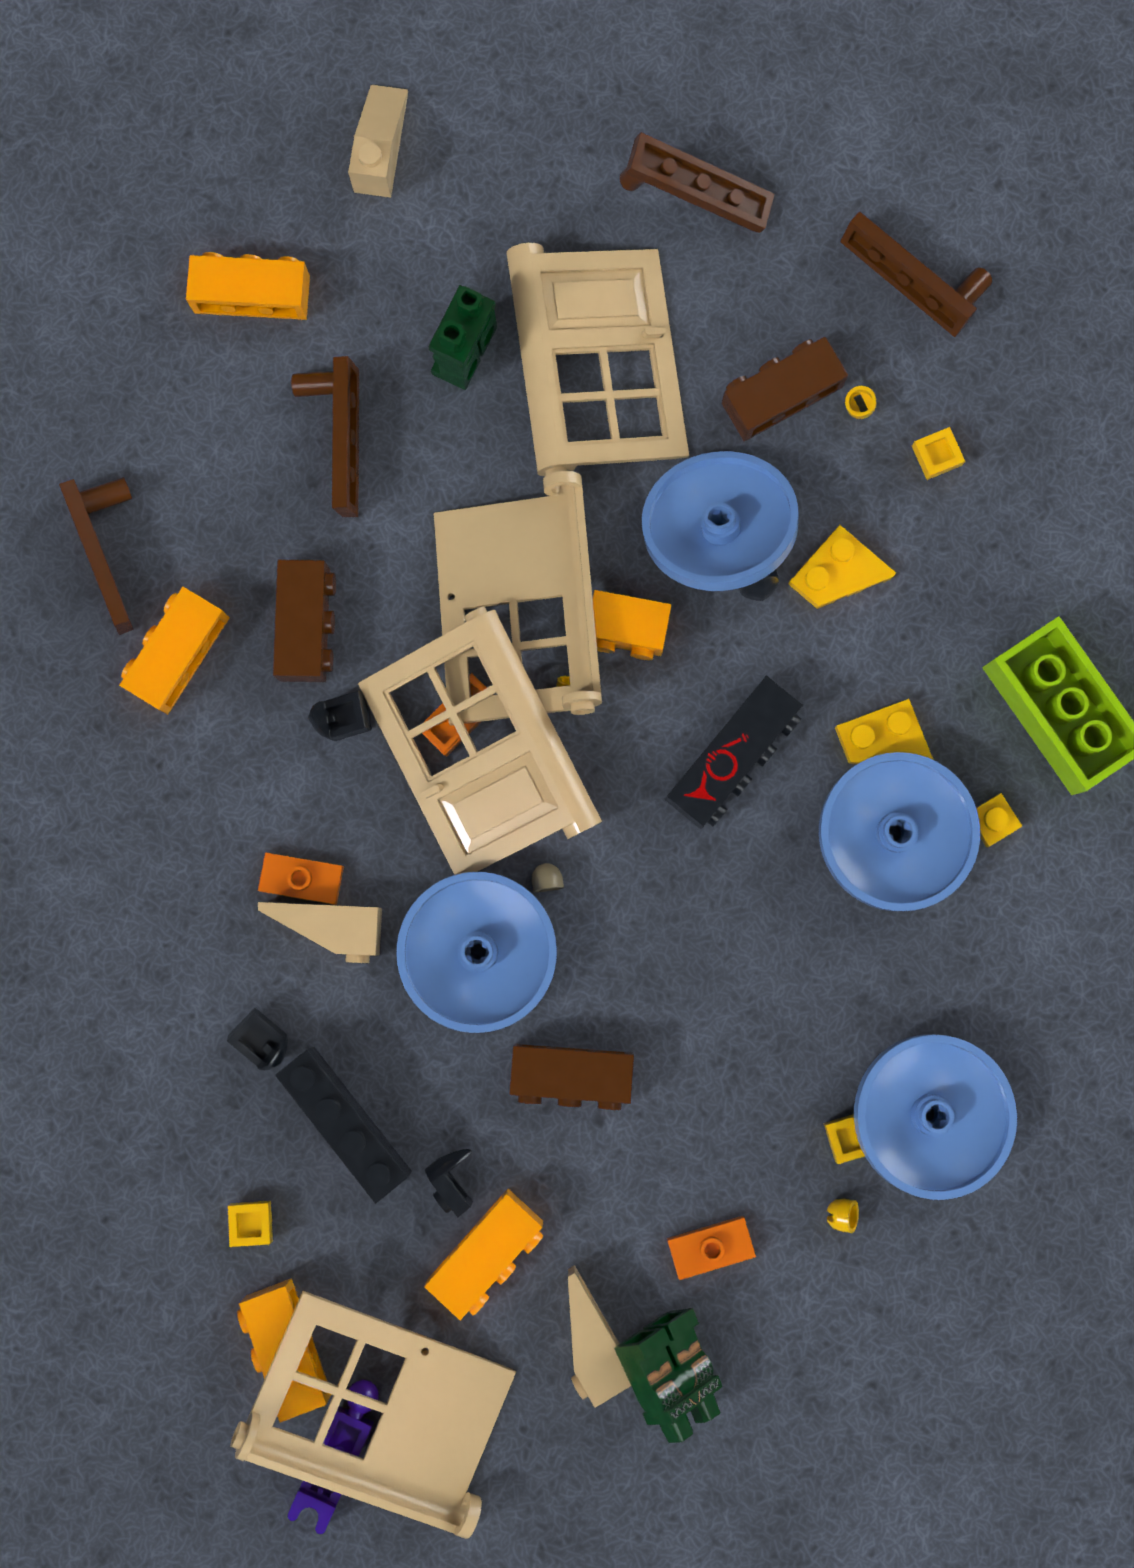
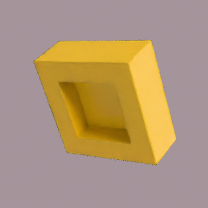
(938, 453)
(996, 820)
(843, 1139)
(250, 1223)

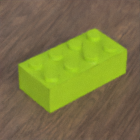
(1065, 706)

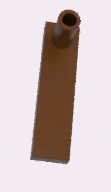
(696, 183)
(912, 278)
(344, 386)
(87, 502)

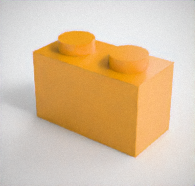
(630, 624)

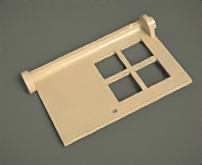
(599, 307)
(518, 556)
(507, 790)
(427, 1429)

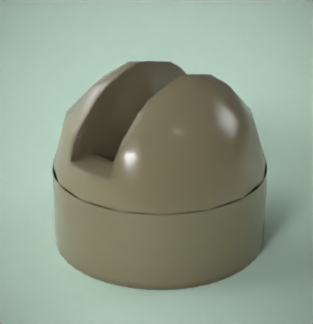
(546, 878)

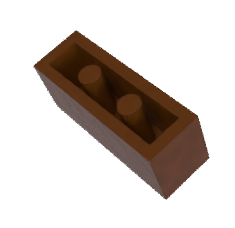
(783, 387)
(303, 621)
(571, 1076)

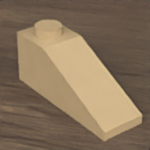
(378, 141)
(336, 928)
(593, 1343)

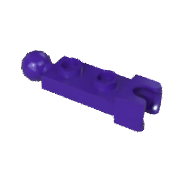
(346, 1434)

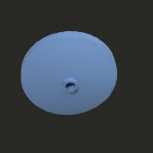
(720, 521)
(935, 825)
(438, 960)
(970, 1124)

